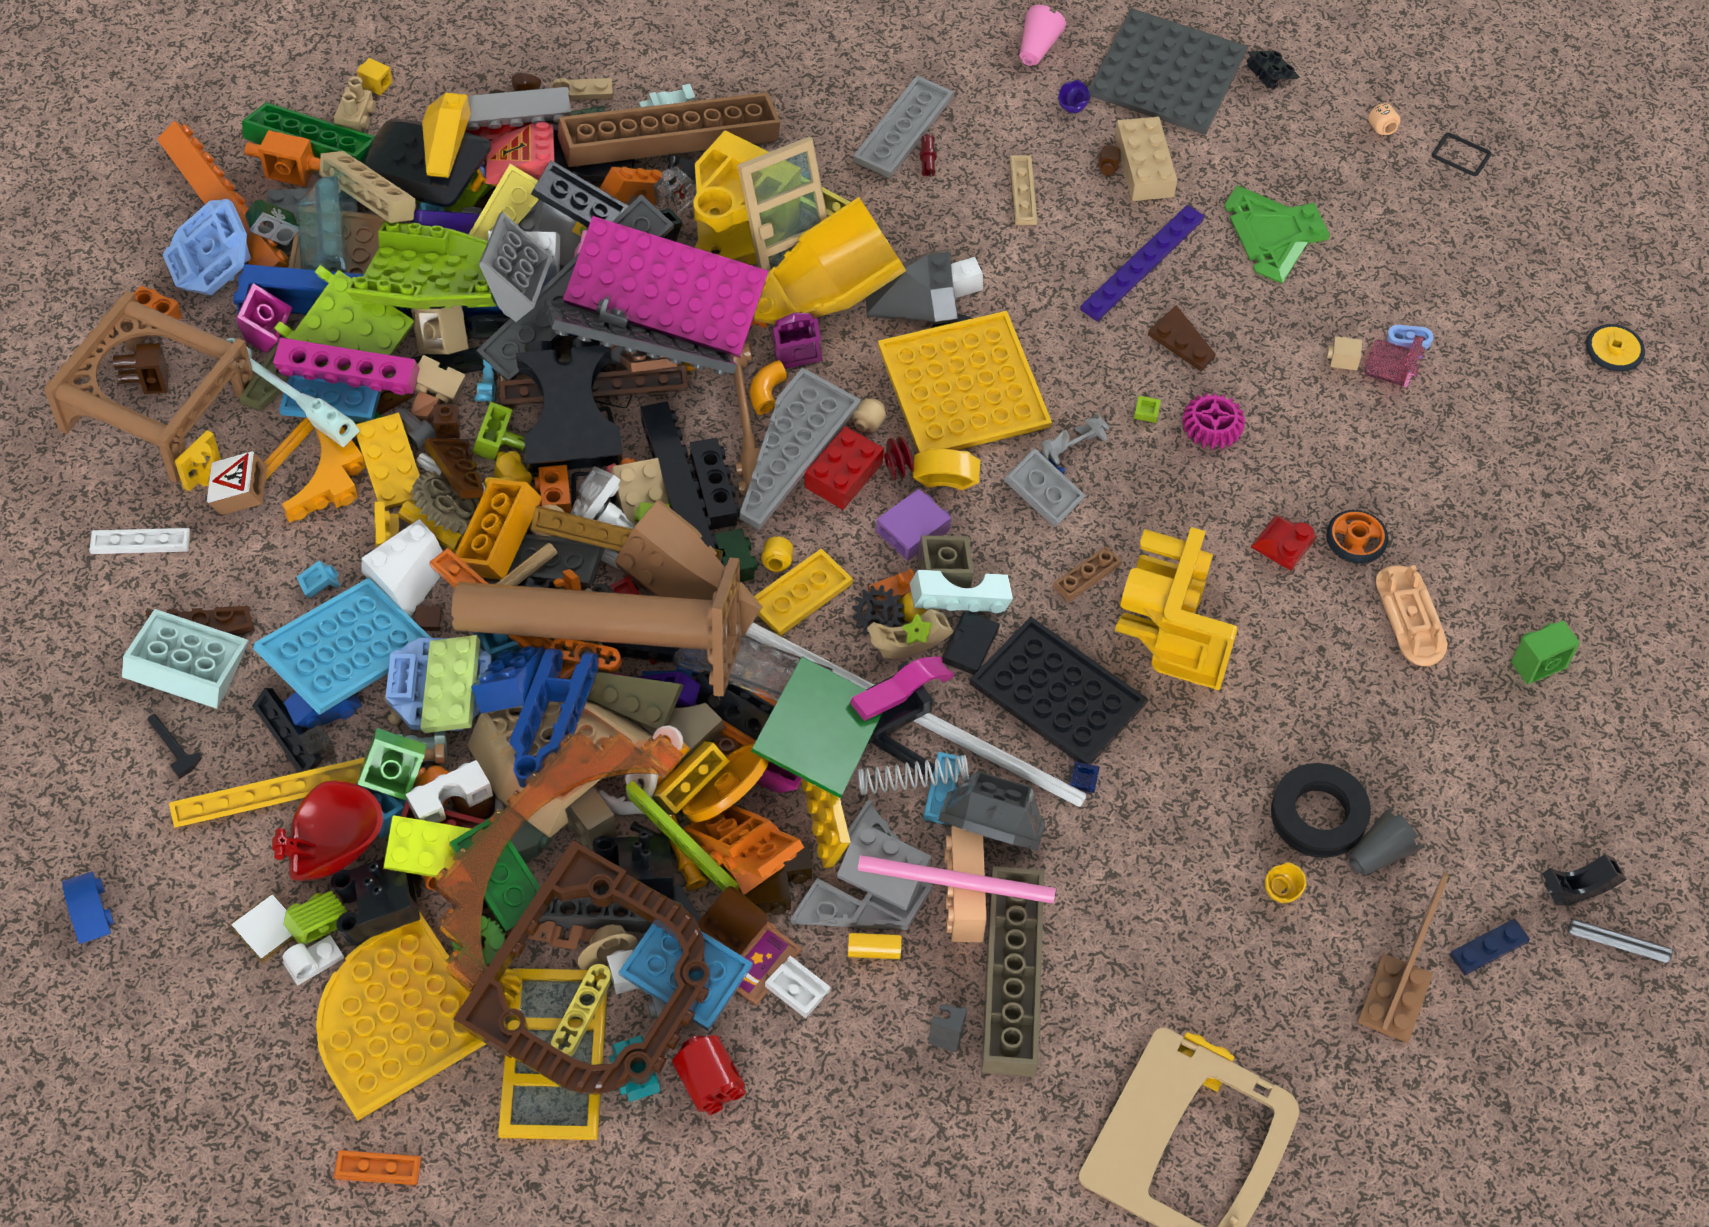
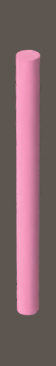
(956, 879)

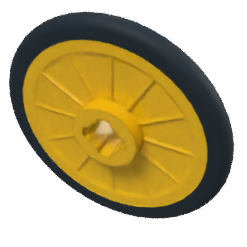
(1615, 347)

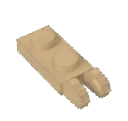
(586, 88)

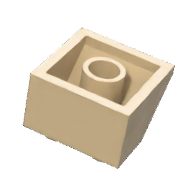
(440, 330)

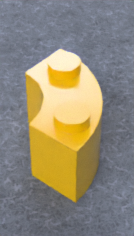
(946, 468)

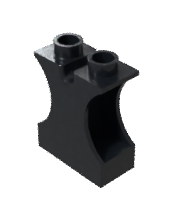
(570, 424)

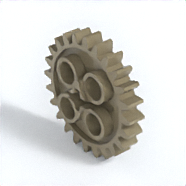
(442, 503)

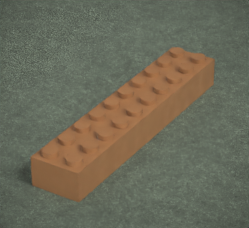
(665, 128)

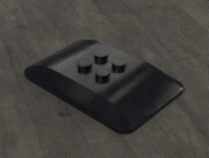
(400, 158)

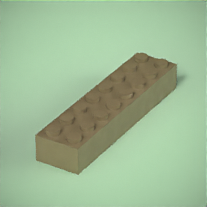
(1013, 979)

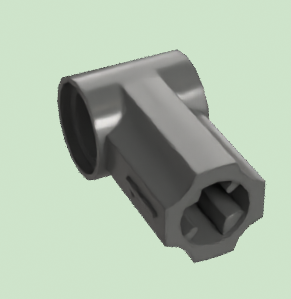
(415, 429)

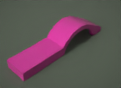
(900, 687)

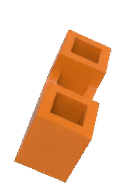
(625, 182)

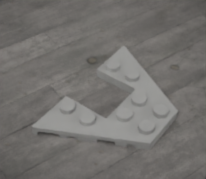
(832, 907)

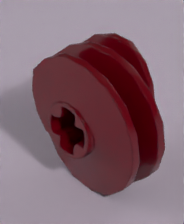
(898, 455)

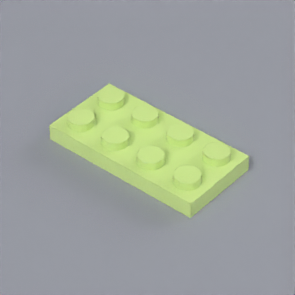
(448, 684)

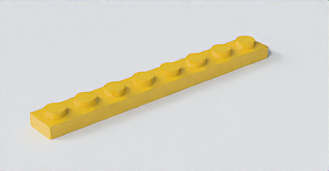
(260, 793)

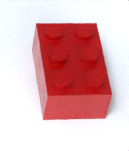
(844, 467)

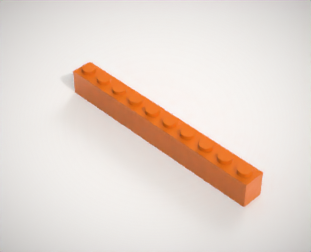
(210, 185)

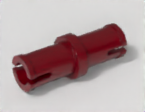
(928, 155)

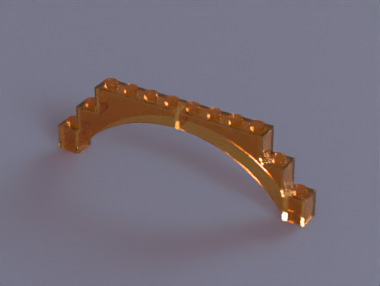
(573, 765)

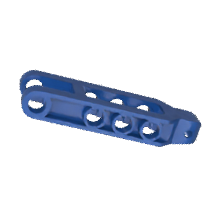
(548, 688)

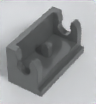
(948, 1032)

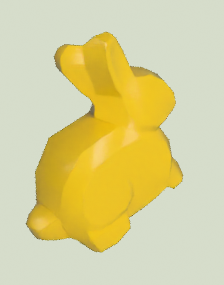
(509, 467)

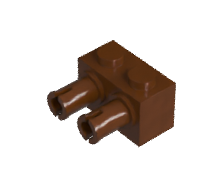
(149, 368)

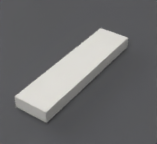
(140, 541)

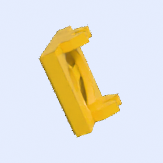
(202, 447)

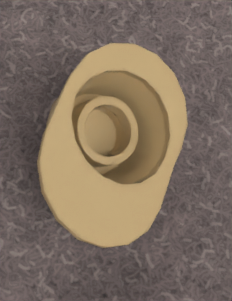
(604, 943)

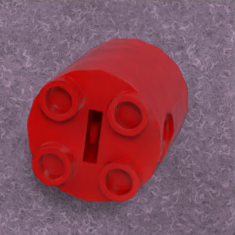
(708, 1073)

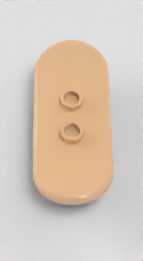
(1412, 614)

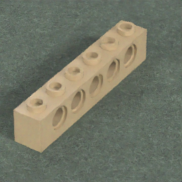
(368, 187)

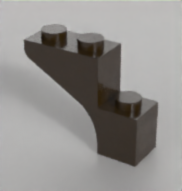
(774, 893)

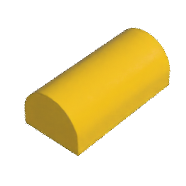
(874, 946)

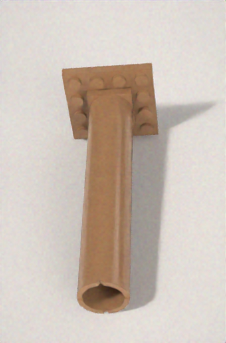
(611, 617)

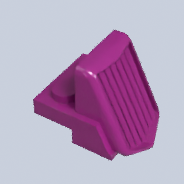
(796, 340)

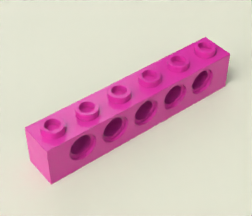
(291, 351)

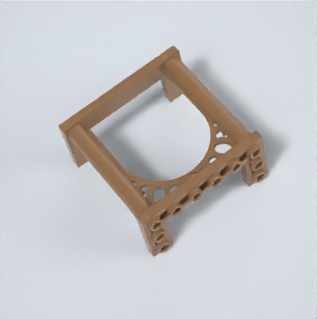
(133, 325)

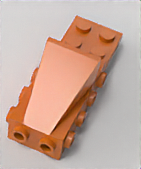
(745, 845)

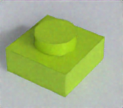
(1147, 409)

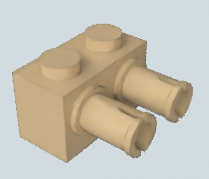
(355, 106)

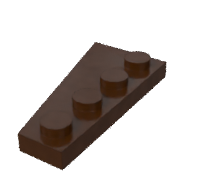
(456, 464)
(232, 620)

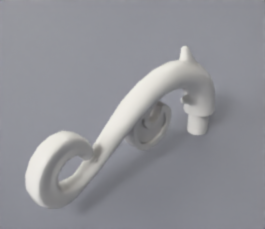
(621, 807)

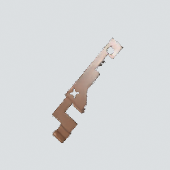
(554, 936)

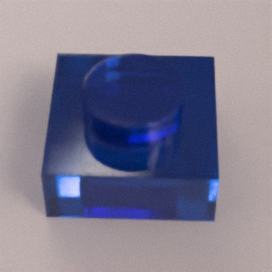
(1084, 777)

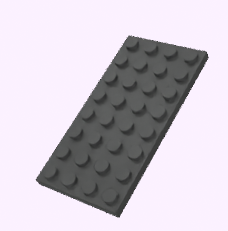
(585, 324)

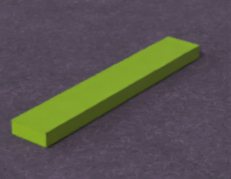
(680, 837)

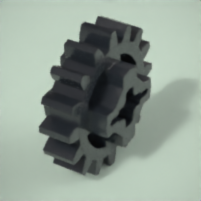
(888, 605)

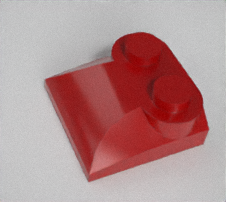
(1285, 541)

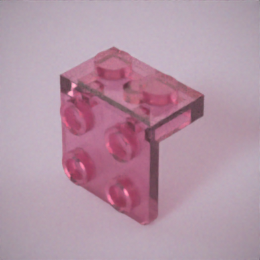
(1395, 362)

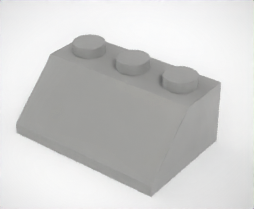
(877, 844)

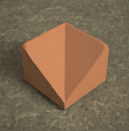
(424, 407)

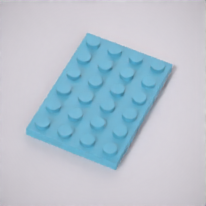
(339, 645)

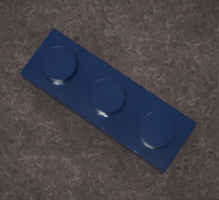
(1489, 947)

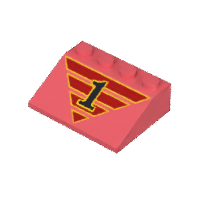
(524, 148)

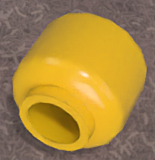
(777, 554)

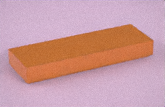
(377, 1167)

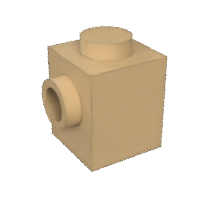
(1345, 353)

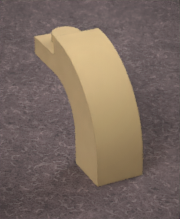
(893, 640)

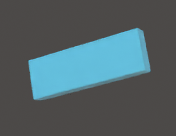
(938, 793)

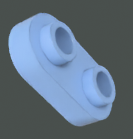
(1407, 335)

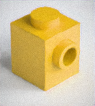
(375, 76)

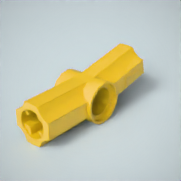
(411, 514)

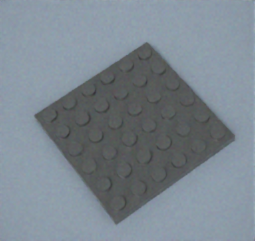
(1168, 71)

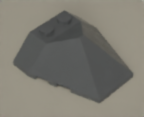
(920, 292)

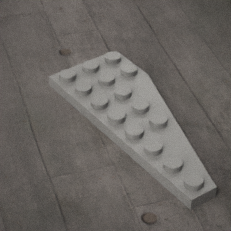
(799, 430)

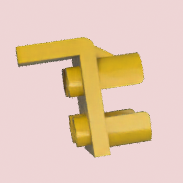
(1170, 593)

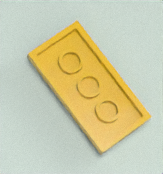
(388, 459)
(802, 591)
(828, 823)

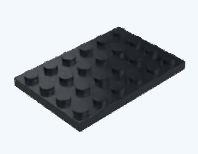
(1058, 691)

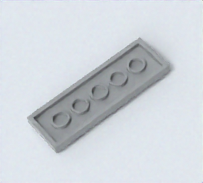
(903, 127)

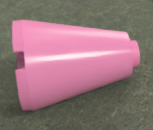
(1040, 33)

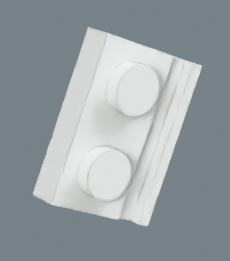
(797, 986)

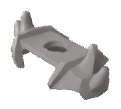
(1055, 447)

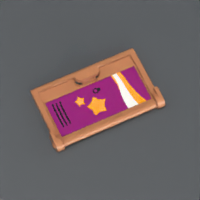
(767, 953)

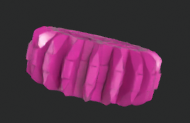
(1213, 420)

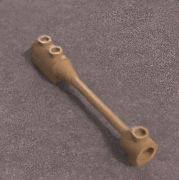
(750, 451)

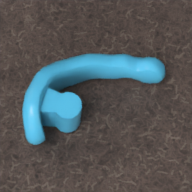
(487, 388)

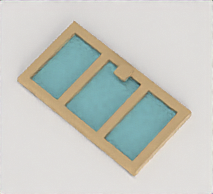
(782, 199)

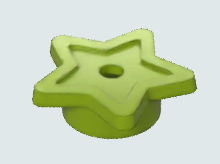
(921, 635)

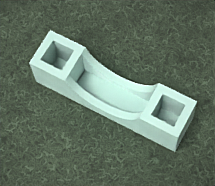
(934, 591)

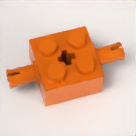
(285, 158)

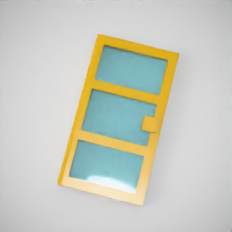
(529, 1101)

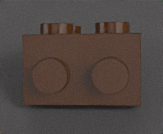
(733, 920)

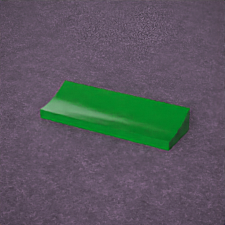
(323, 135)

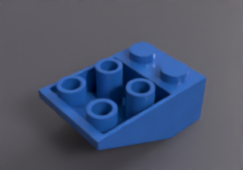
(507, 679)

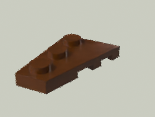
(1181, 338)

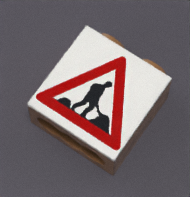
(237, 483)

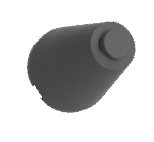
(1384, 844)

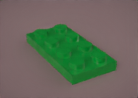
(510, 884)

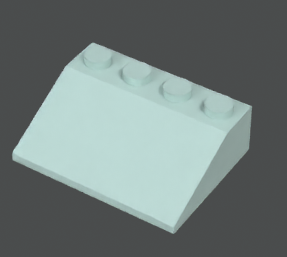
(184, 658)

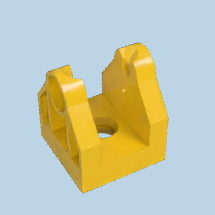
(720, 199)

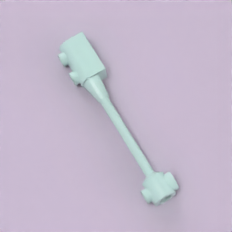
(319, 412)

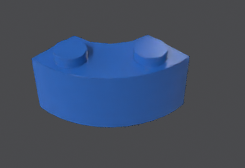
(305, 716)
(87, 907)

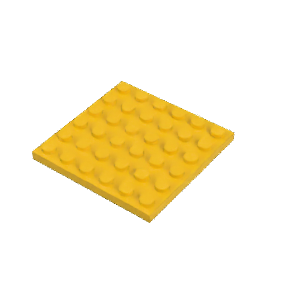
(964, 383)

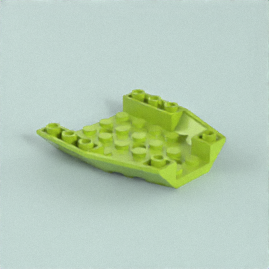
(424, 269)

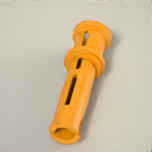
(691, 873)

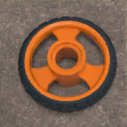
(1364, 527)

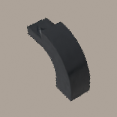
(1584, 882)

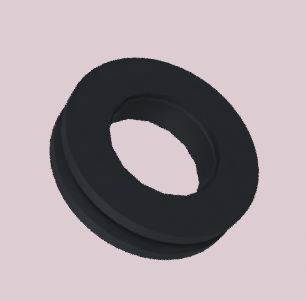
(1316, 841)

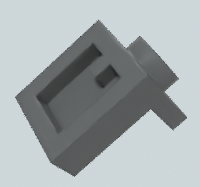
(615, 316)

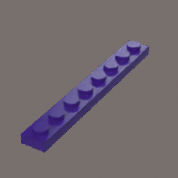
(1142, 263)

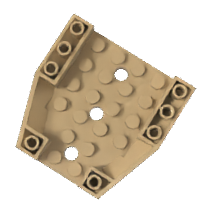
(495, 755)

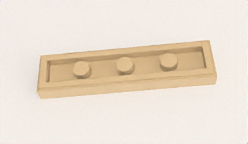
(1023, 190)

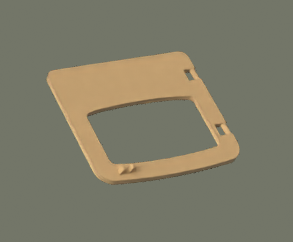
(1147, 1115)

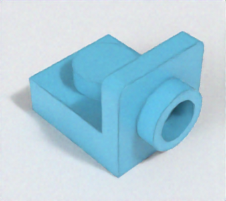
(317, 578)

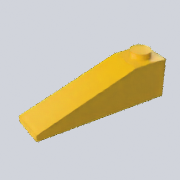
(443, 132)

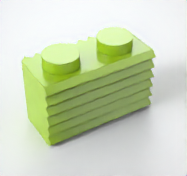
(314, 917)

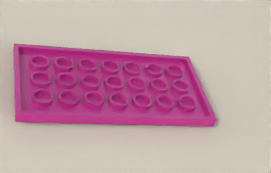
(667, 286)

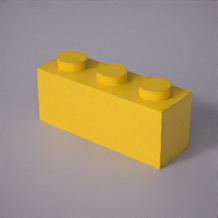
(690, 777)

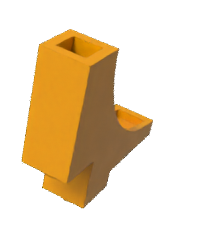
(330, 480)

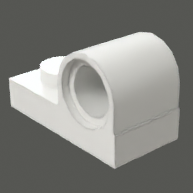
(307, 962)

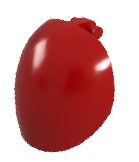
(329, 830)

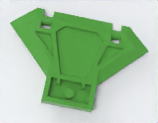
(1274, 231)

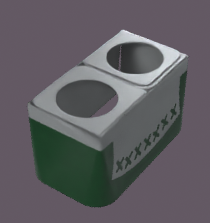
(288, 219)

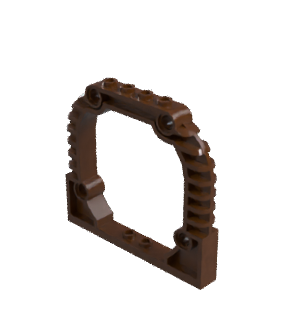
(574, 877)

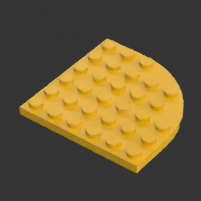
(391, 1018)

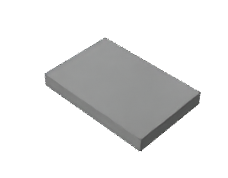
(1044, 487)

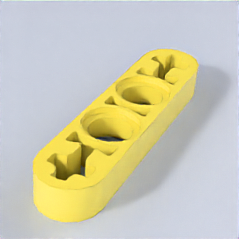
(582, 1011)

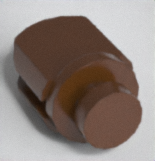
(1109, 159)

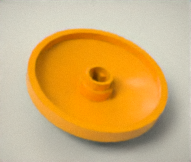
(727, 785)

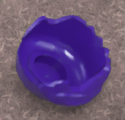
(1074, 96)

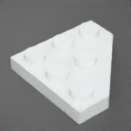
(594, 492)

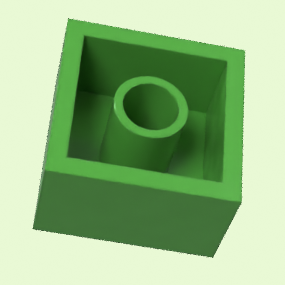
(1545, 651)
(391, 764)

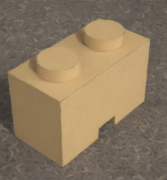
(439, 382)

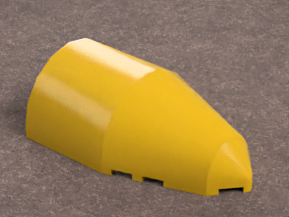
(830, 267)

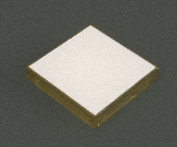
(263, 928)

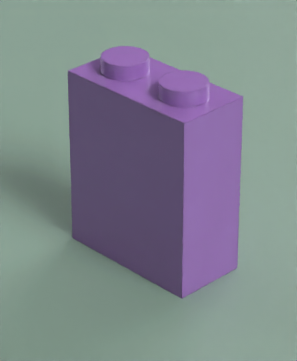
(911, 519)

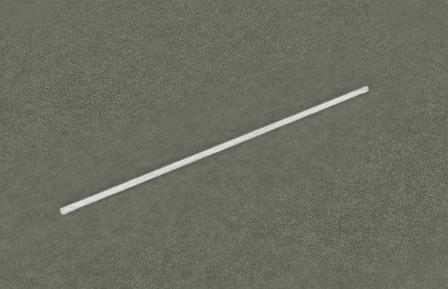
(928, 720)

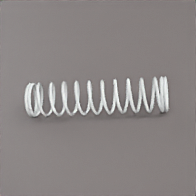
(863, 781)

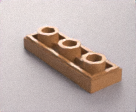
(1079, 580)

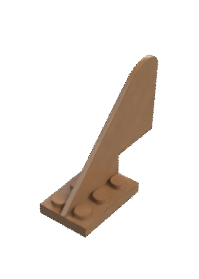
(1399, 985)

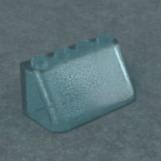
(322, 227)

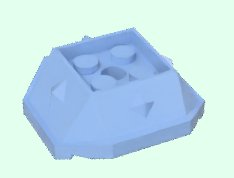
(208, 249)
(408, 679)

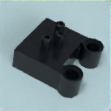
(642, 857)
(383, 897)

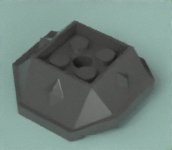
(995, 810)

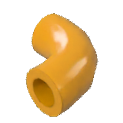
(763, 384)

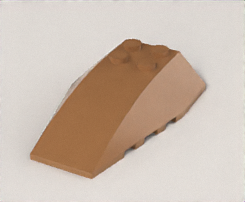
(672, 561)

